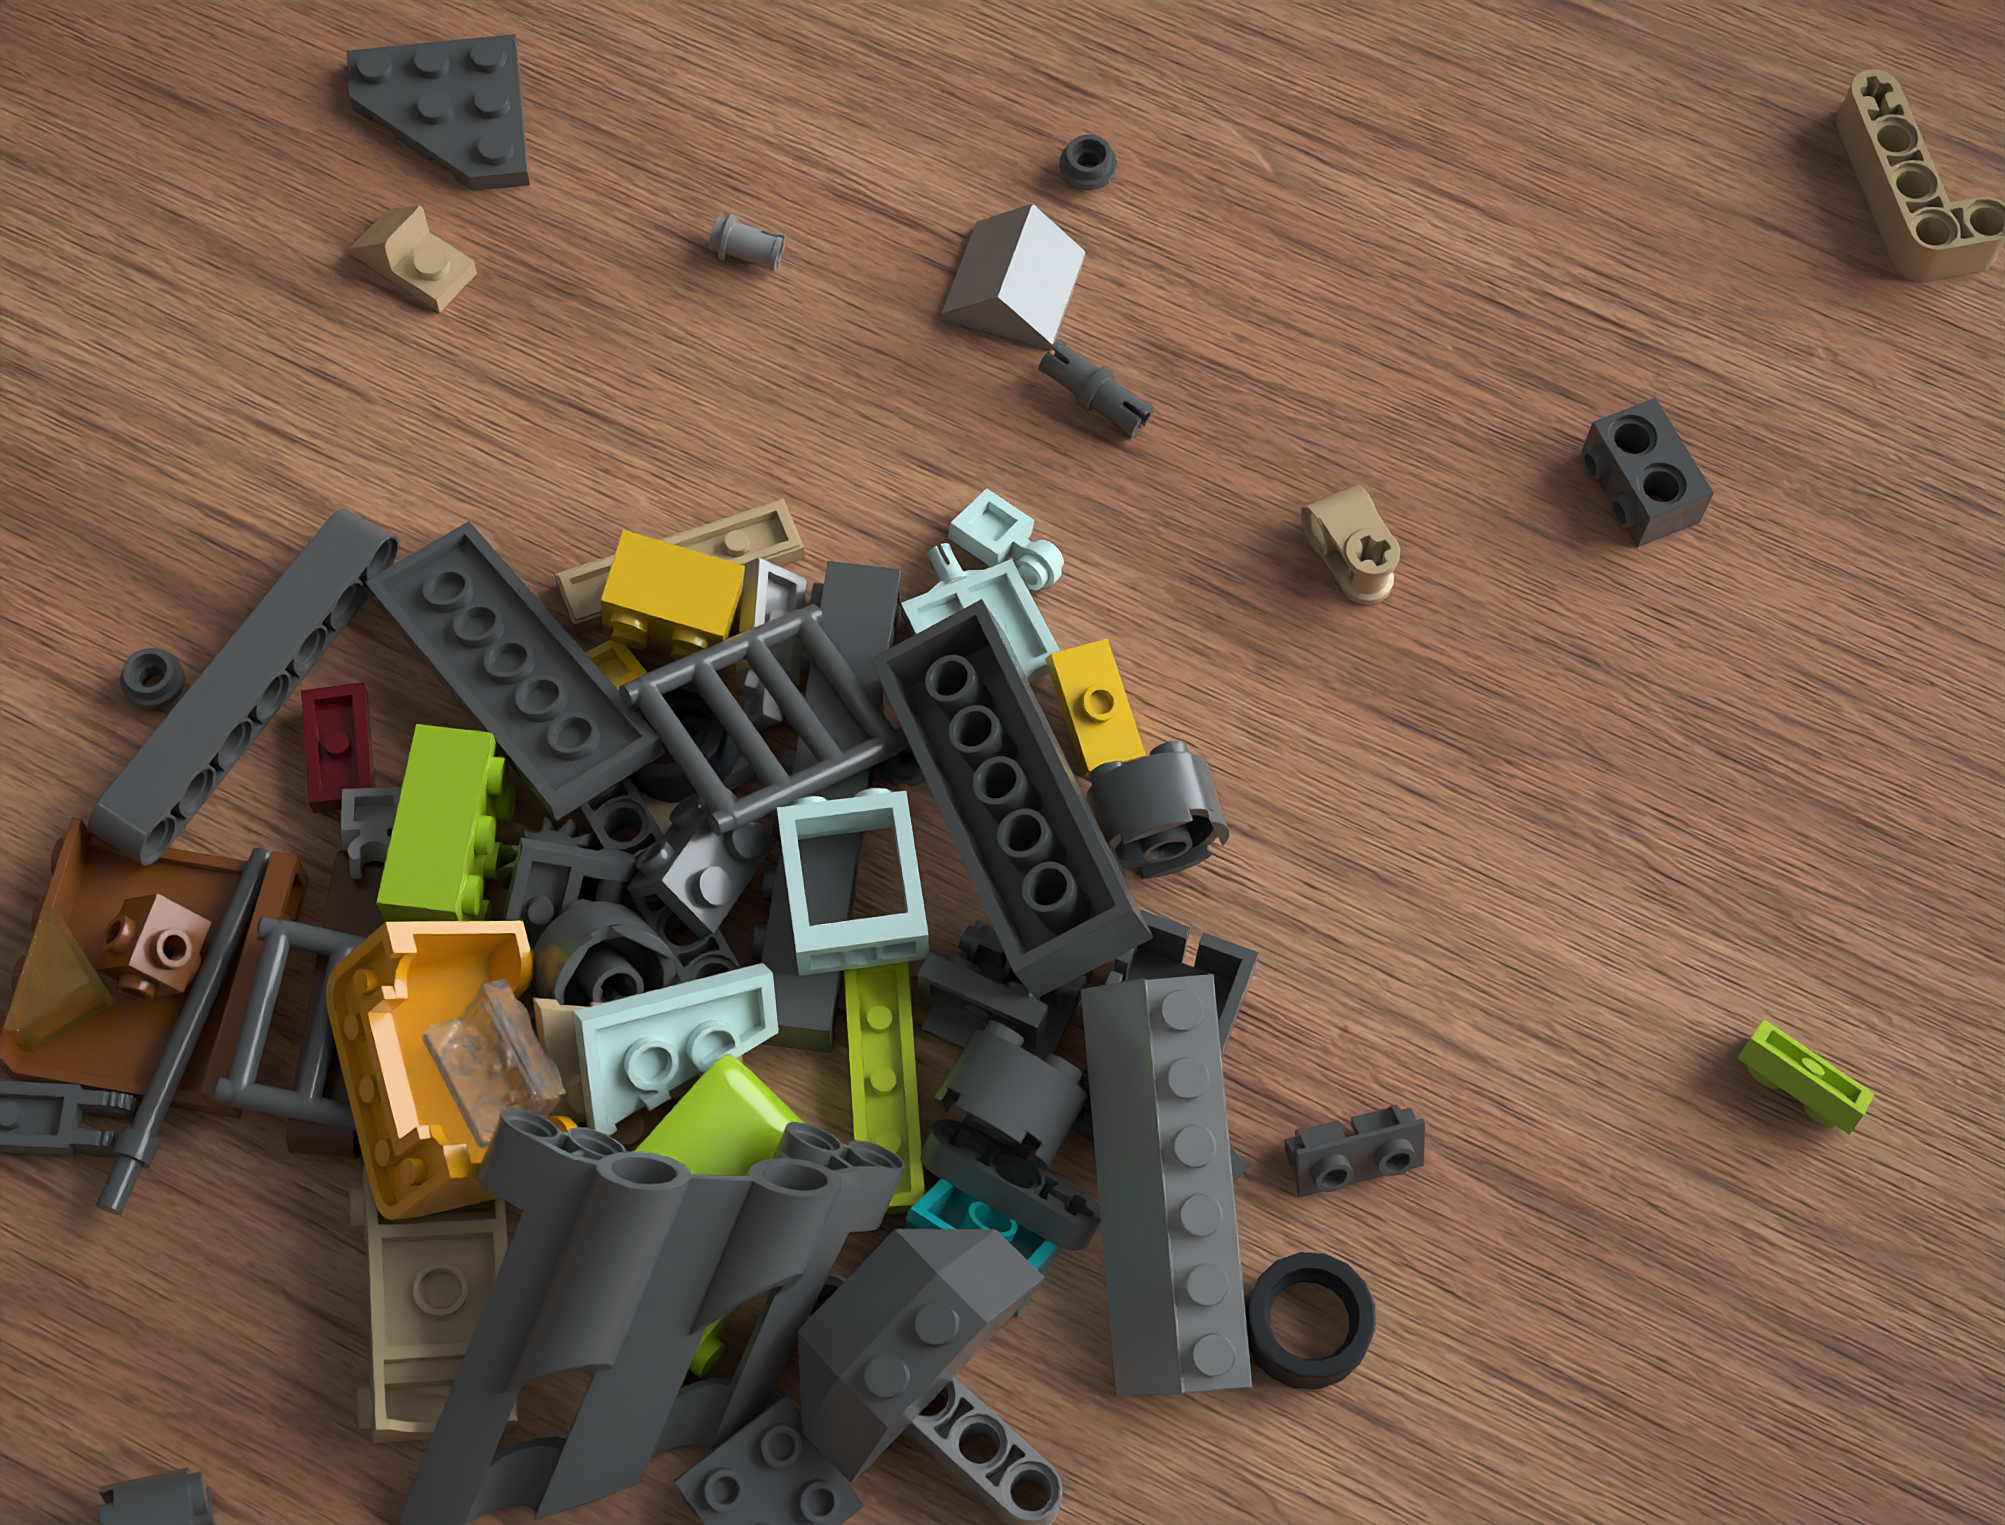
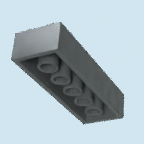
(1010, 800)

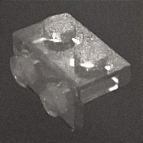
(493, 1061)

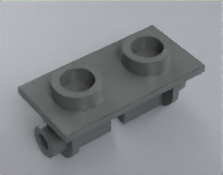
(1383, 1145)

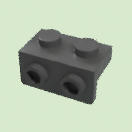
(700, 871)

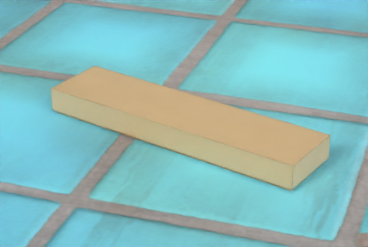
(755, 533)

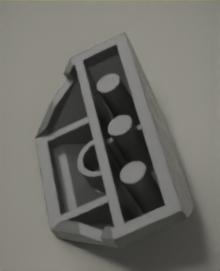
(902, 1335)

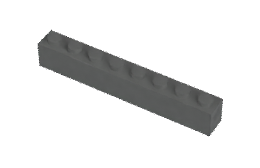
(861, 620)

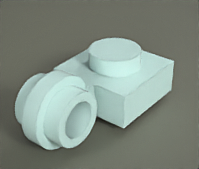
(997, 530)

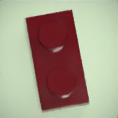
(336, 743)

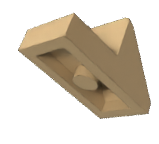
(413, 257)

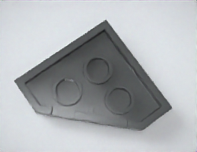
(449, 104)

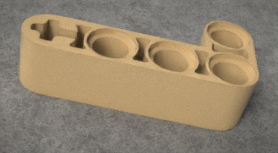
(1916, 220)

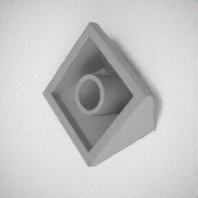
(1015, 278)

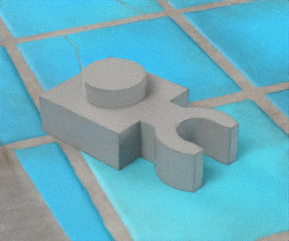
(367, 824)

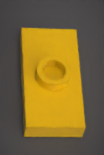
(1094, 705)

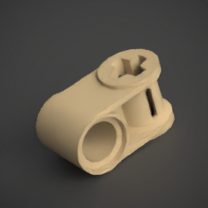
(1353, 543)

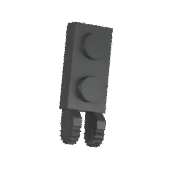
(49, 1118)

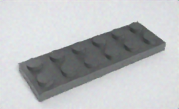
(514, 670)

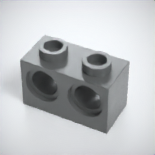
(1657, 468)

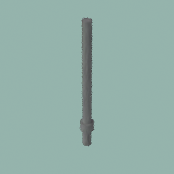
(138, 1144)

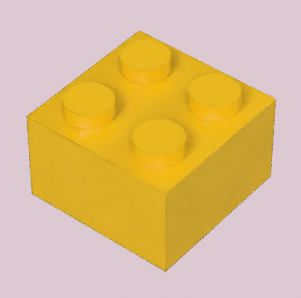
(669, 596)

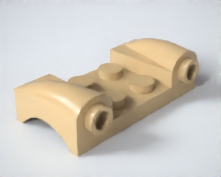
(424, 1305)

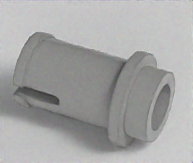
(746, 243)

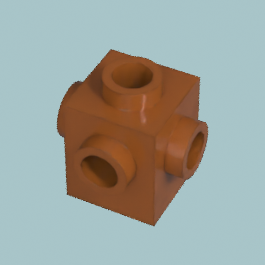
(152, 947)

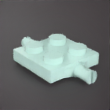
(1003, 594)

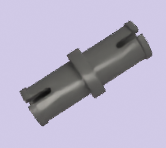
(1096, 388)

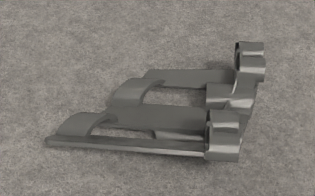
(621, 1277)

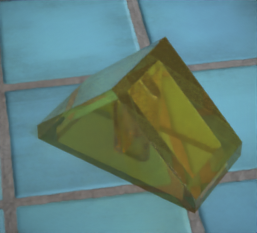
(55, 987)

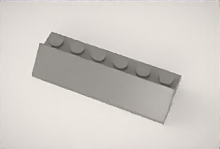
(1165, 1186)

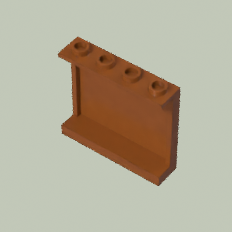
(126, 1041)

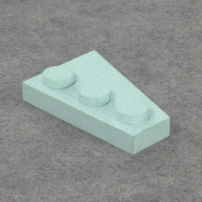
(660, 1038)

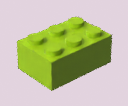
(447, 828)

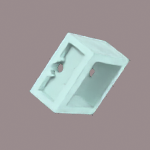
(858, 941)

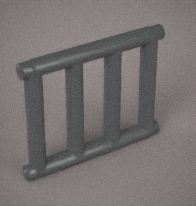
(779, 787)
(307, 1100)

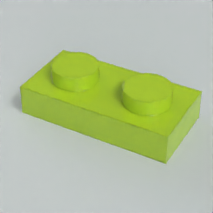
(1823, 1089)

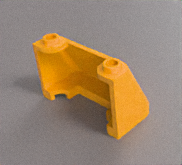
(378, 1009)

